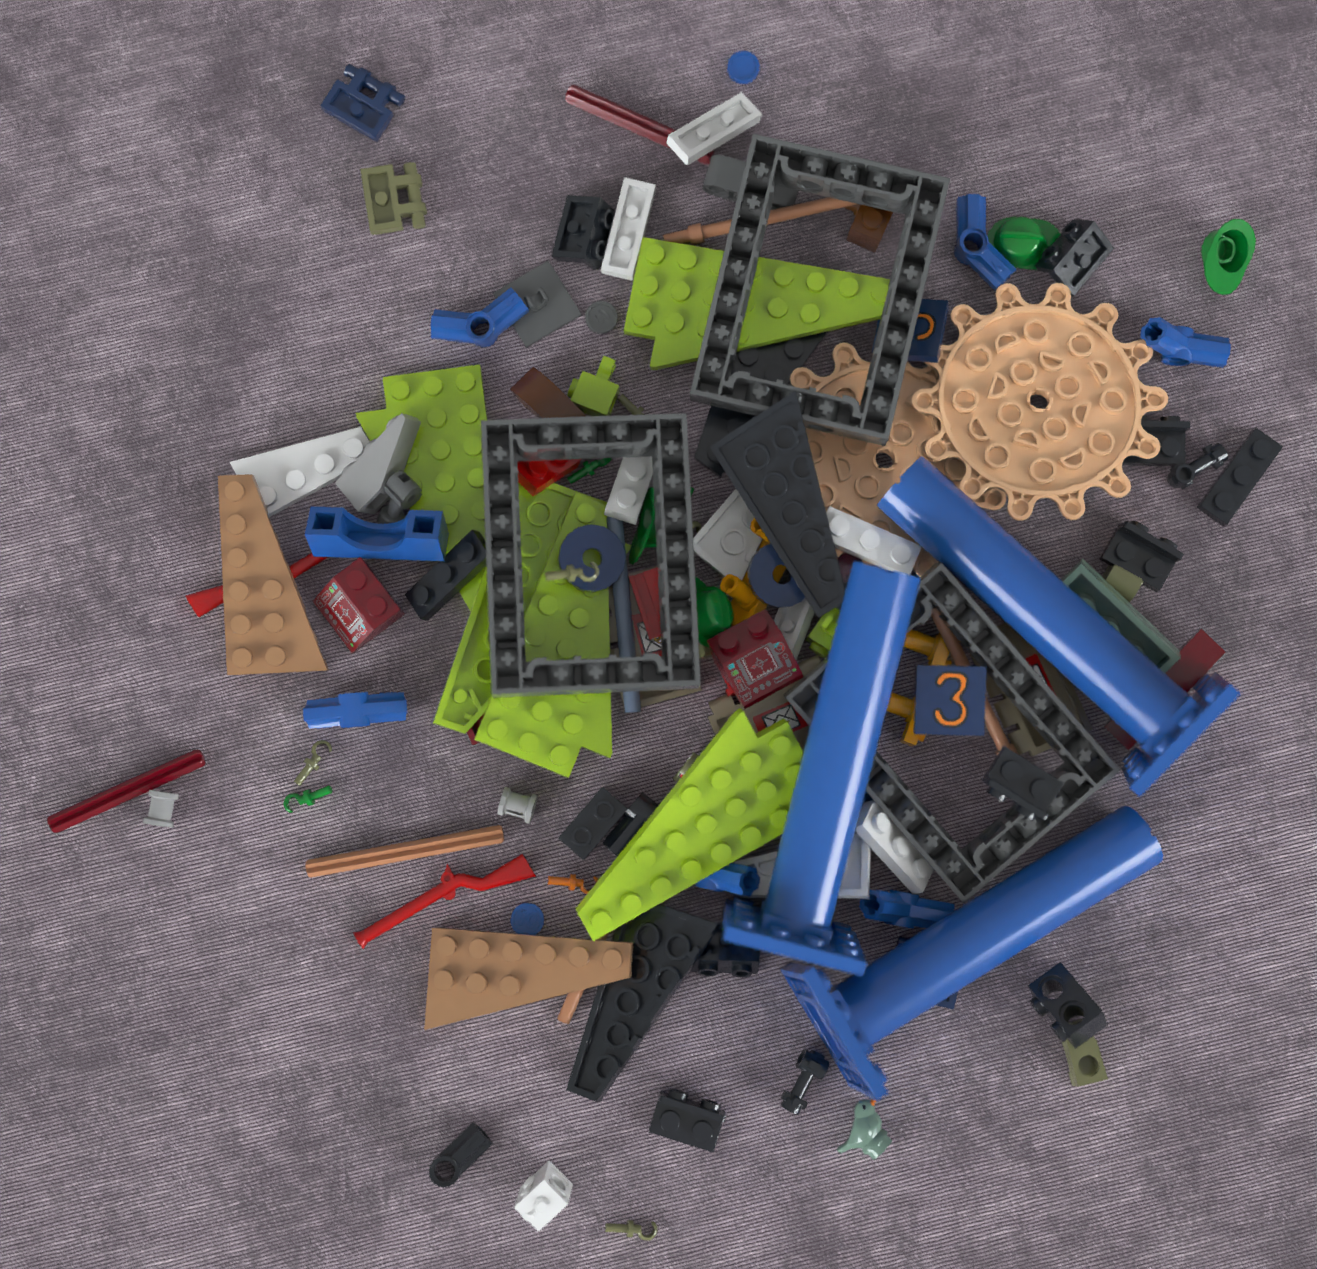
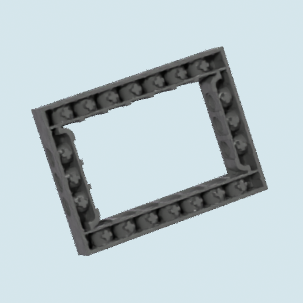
(848, 179)
(590, 438)
(1084, 765)

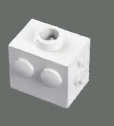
(543, 1196)

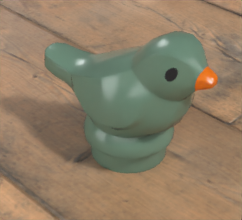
(867, 1131)

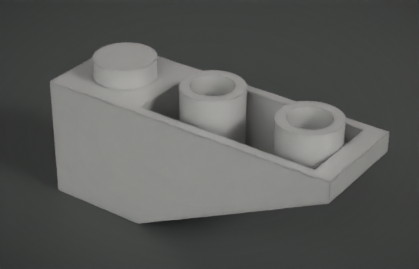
(365, 478)

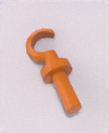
(571, 882)

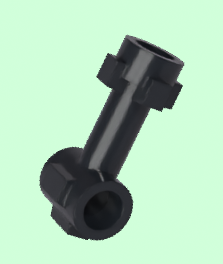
(1183, 474)
(812, 1066)

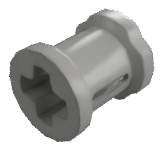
(517, 805)
(161, 808)

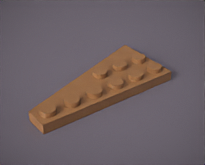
(261, 600)
(496, 971)

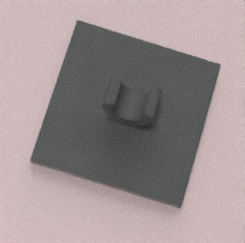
(547, 302)

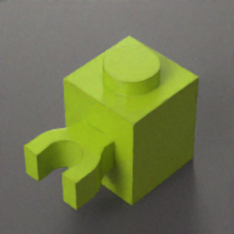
(596, 393)
(823, 633)

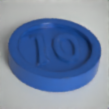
(743, 67)
(527, 919)

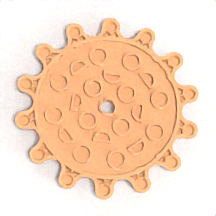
(1088, 390)
(849, 467)

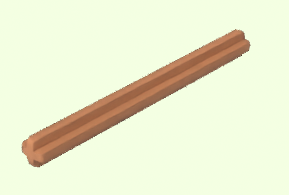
(404, 851)

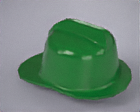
(1022, 239)
(1227, 255)
(645, 533)
(713, 611)

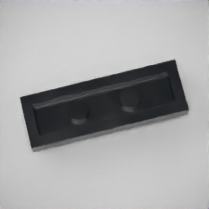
(1239, 477)
(448, 576)

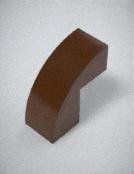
(544, 397)

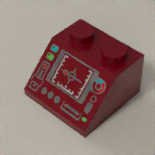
(357, 605)
(754, 658)

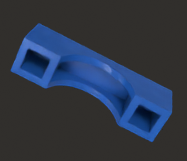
(340, 534)

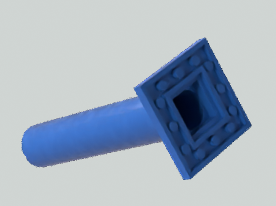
(1057, 623)
(832, 780)
(969, 943)

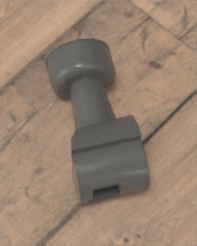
(403, 495)

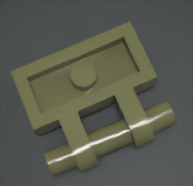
(382, 198)

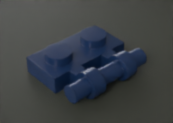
(357, 109)

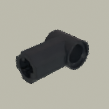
(634, 819)
(461, 1153)

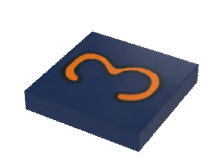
(928, 331)
(949, 700)

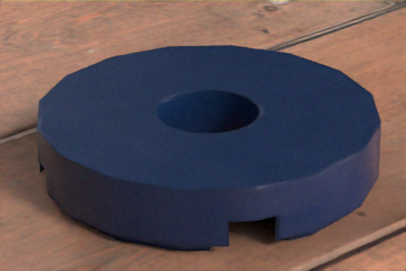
(598, 539)
(763, 584)

